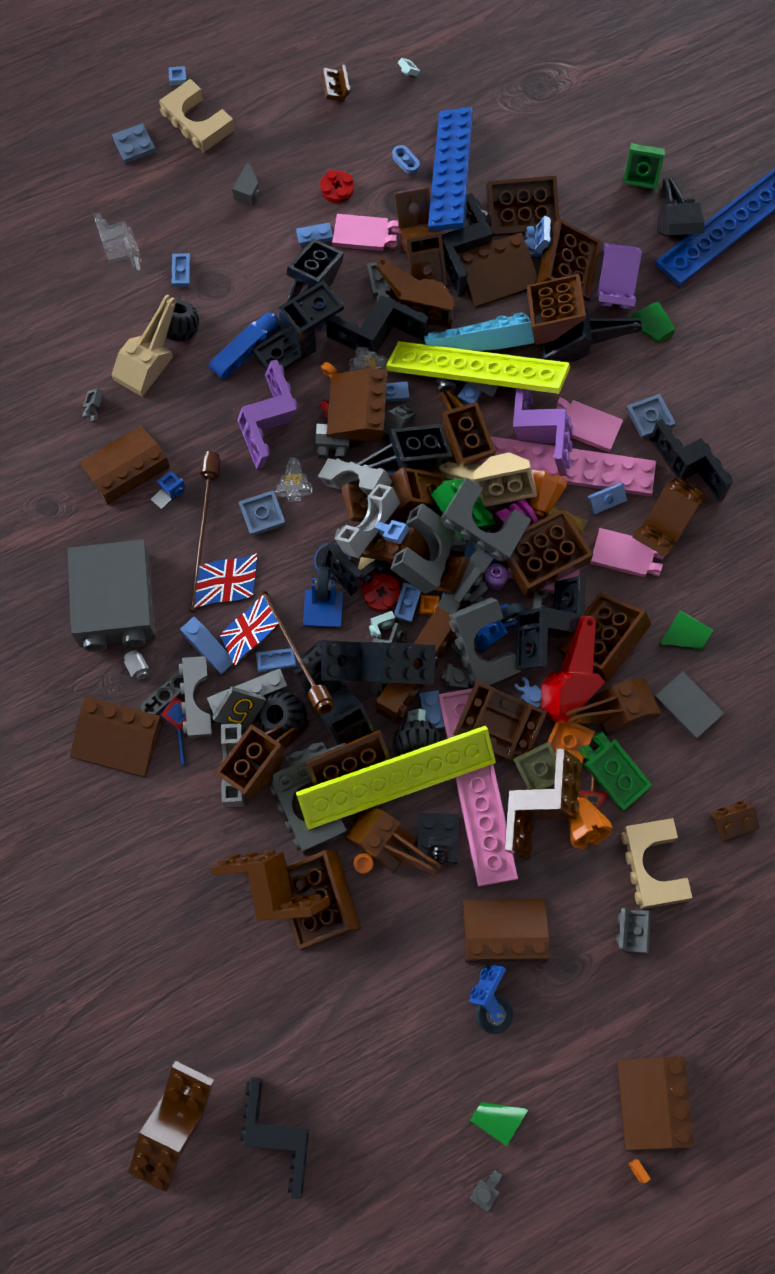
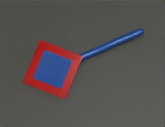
(174, 716)

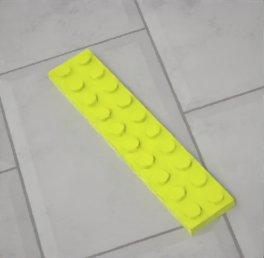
(478, 367)
(396, 777)

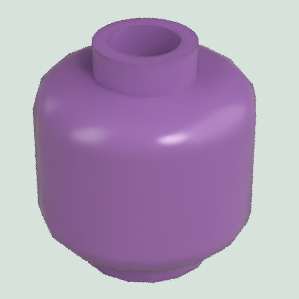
(496, 576)

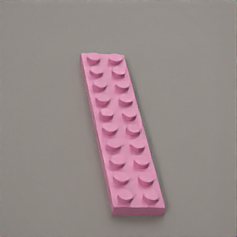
(587, 467)
(480, 807)

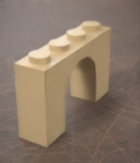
(202, 133)
(650, 891)

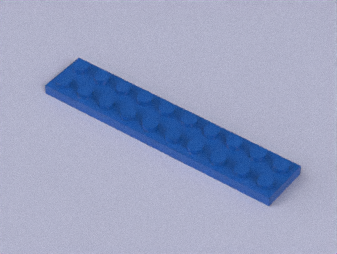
(451, 170)
(720, 231)

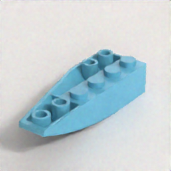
(488, 335)

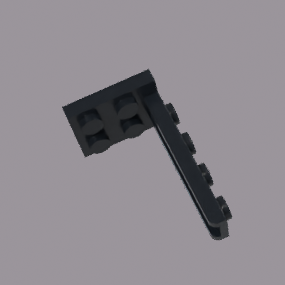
(346, 571)
(439, 837)

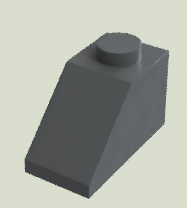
(246, 187)

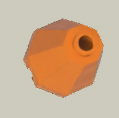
(548, 492)
(588, 826)

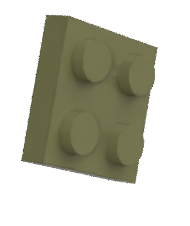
(537, 767)

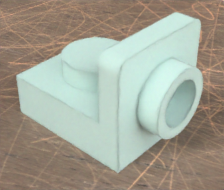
(382, 622)

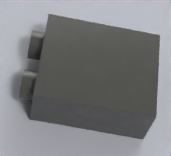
(111, 594)

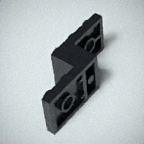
(691, 459)

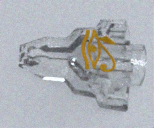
(367, 359)
(294, 482)

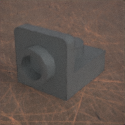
(455, 678)

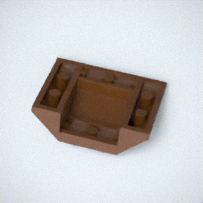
(509, 720)

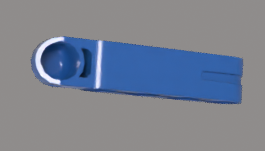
(241, 347)

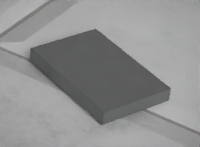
(689, 705)

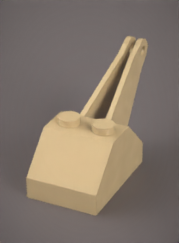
(144, 356)
(501, 477)

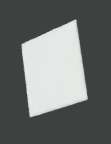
(161, 499)

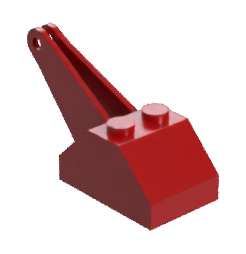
(575, 681)

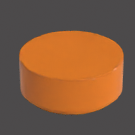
(328, 369)
(363, 864)

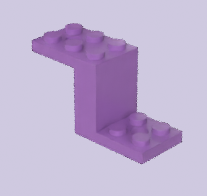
(619, 275)
(267, 414)
(544, 427)

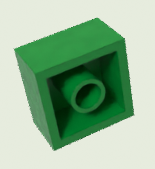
(643, 166)

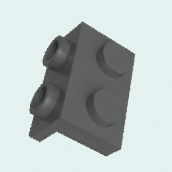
(634, 931)

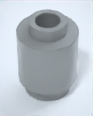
(136, 665)

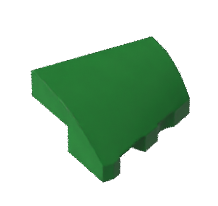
(655, 322)
(686, 633)
(498, 1120)

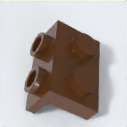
(335, 84)
(735, 820)

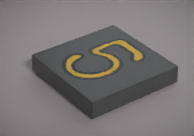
(239, 707)

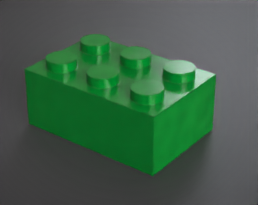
(444, 493)

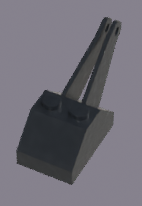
(679, 214)
(312, 266)
(578, 340)
(412, 448)

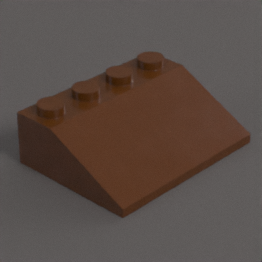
(521, 203)
(570, 254)
(498, 270)
(555, 307)
(357, 405)
(125, 464)
(548, 553)
(616, 633)
(116, 736)
(348, 758)
(322, 876)
(505, 930)
(655, 1103)

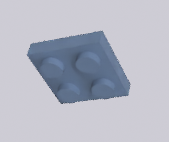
(133, 143)
(647, 413)
(262, 513)

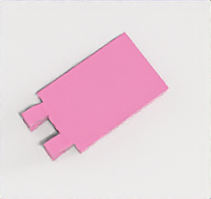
(364, 232)
(591, 425)
(625, 554)

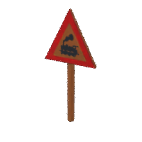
(593, 797)

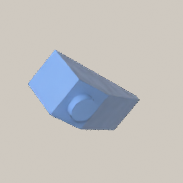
(206, 645)

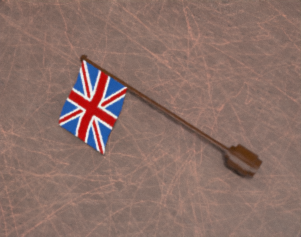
(223, 579)
(253, 629)

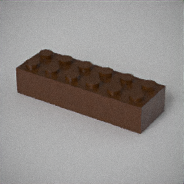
(397, 696)

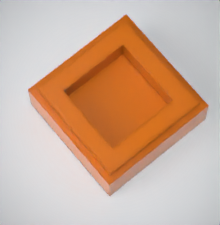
(428, 604)
(639, 1171)

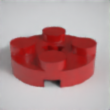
(336, 178)
(388, 600)

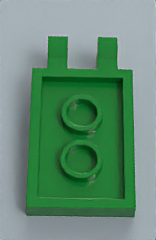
(615, 771)

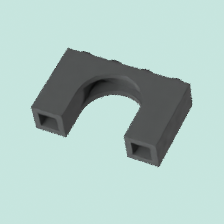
(459, 517)
(419, 572)
(466, 625)
(306, 839)

